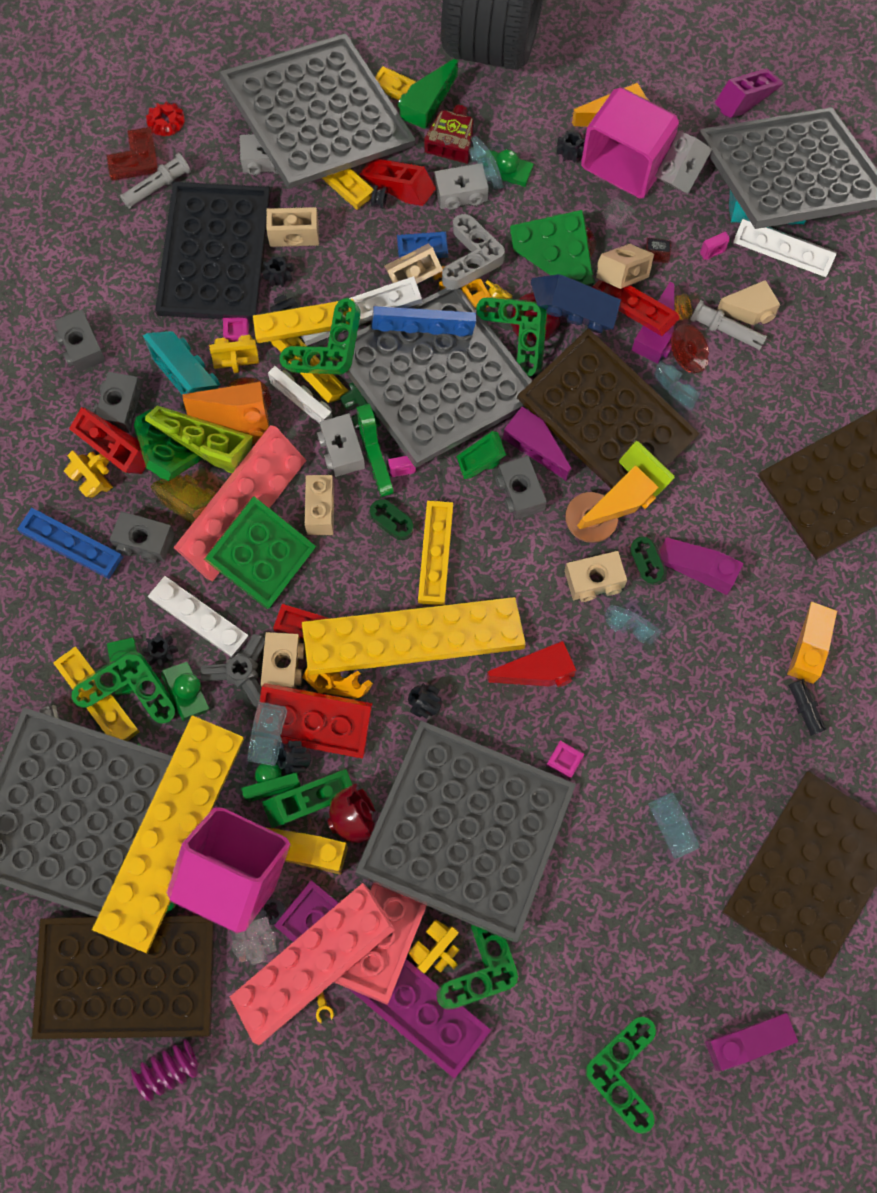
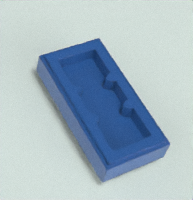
(410, 242)

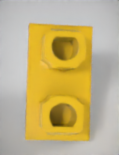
(234, 353)
(92, 468)
(443, 937)

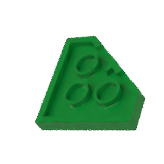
(556, 245)
(161, 452)

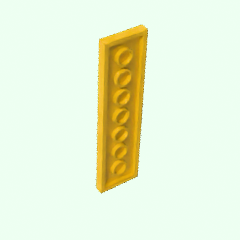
(412, 636)
(179, 805)

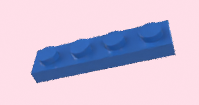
(423, 321)
(70, 543)

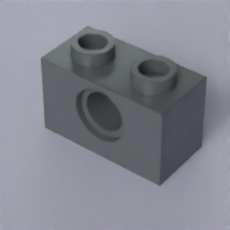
(74, 329)
(122, 388)
(520, 473)
(131, 527)

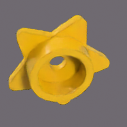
(496, 291)

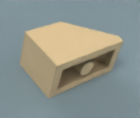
(751, 304)

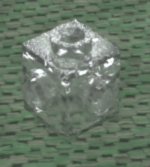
(254, 942)

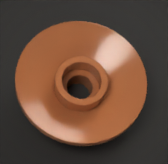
(578, 509)

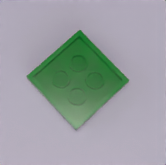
(260, 552)

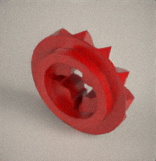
(159, 125)

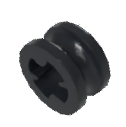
(379, 196)
(281, 908)

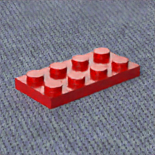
(321, 720)

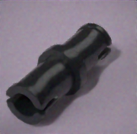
(807, 707)

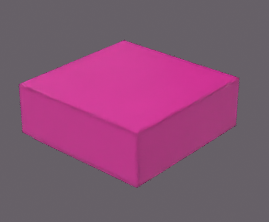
(714, 246)
(234, 328)
(400, 466)
(565, 759)

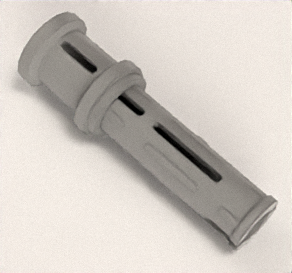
(165, 175)
(717, 321)

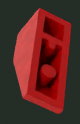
(403, 180)
(109, 441)
(540, 668)

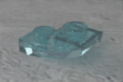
(481, 154)
(669, 380)
(624, 619)
(266, 733)
(674, 825)

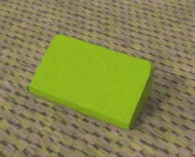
(648, 464)

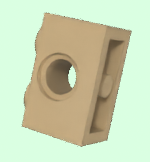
(292, 227)
(419, 263)
(624, 266)
(319, 505)
(606, 566)
(276, 648)

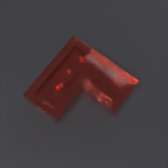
(139, 160)

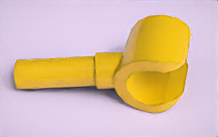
(323, 1005)

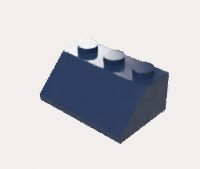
(576, 302)

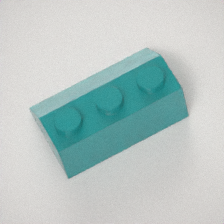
(178, 363)

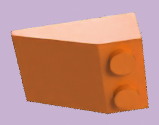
(231, 407)

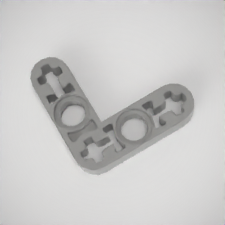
(451, 275)

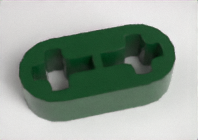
(395, 515)
(643, 563)

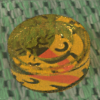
(683, 306)

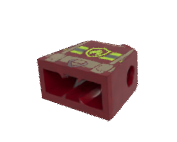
(450, 135)

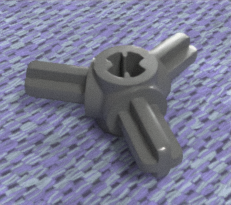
(229, 672)

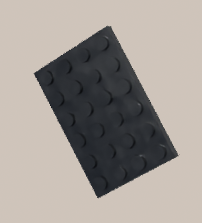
(213, 251)

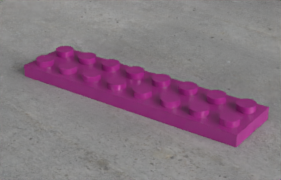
(413, 1009)

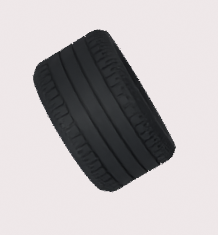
(490, 30)

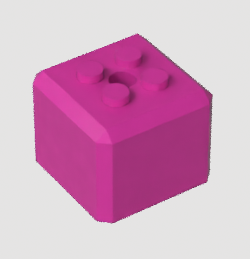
(628, 141)
(227, 869)

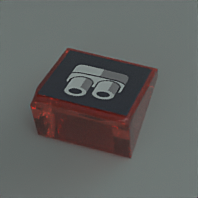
(660, 249)

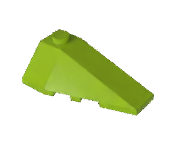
(212, 442)

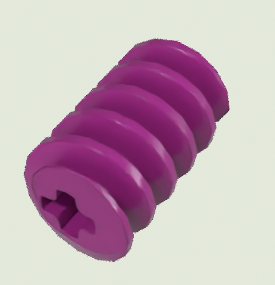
(166, 1072)

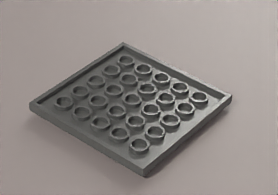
(316, 110)
(793, 167)
(437, 386)
(71, 808)
(466, 831)

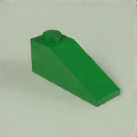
(427, 94)
(305, 798)

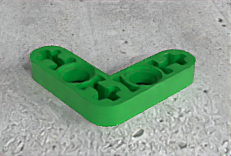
(527, 324)
(334, 350)
(368, 435)
(134, 679)
(492, 965)
(614, 1066)

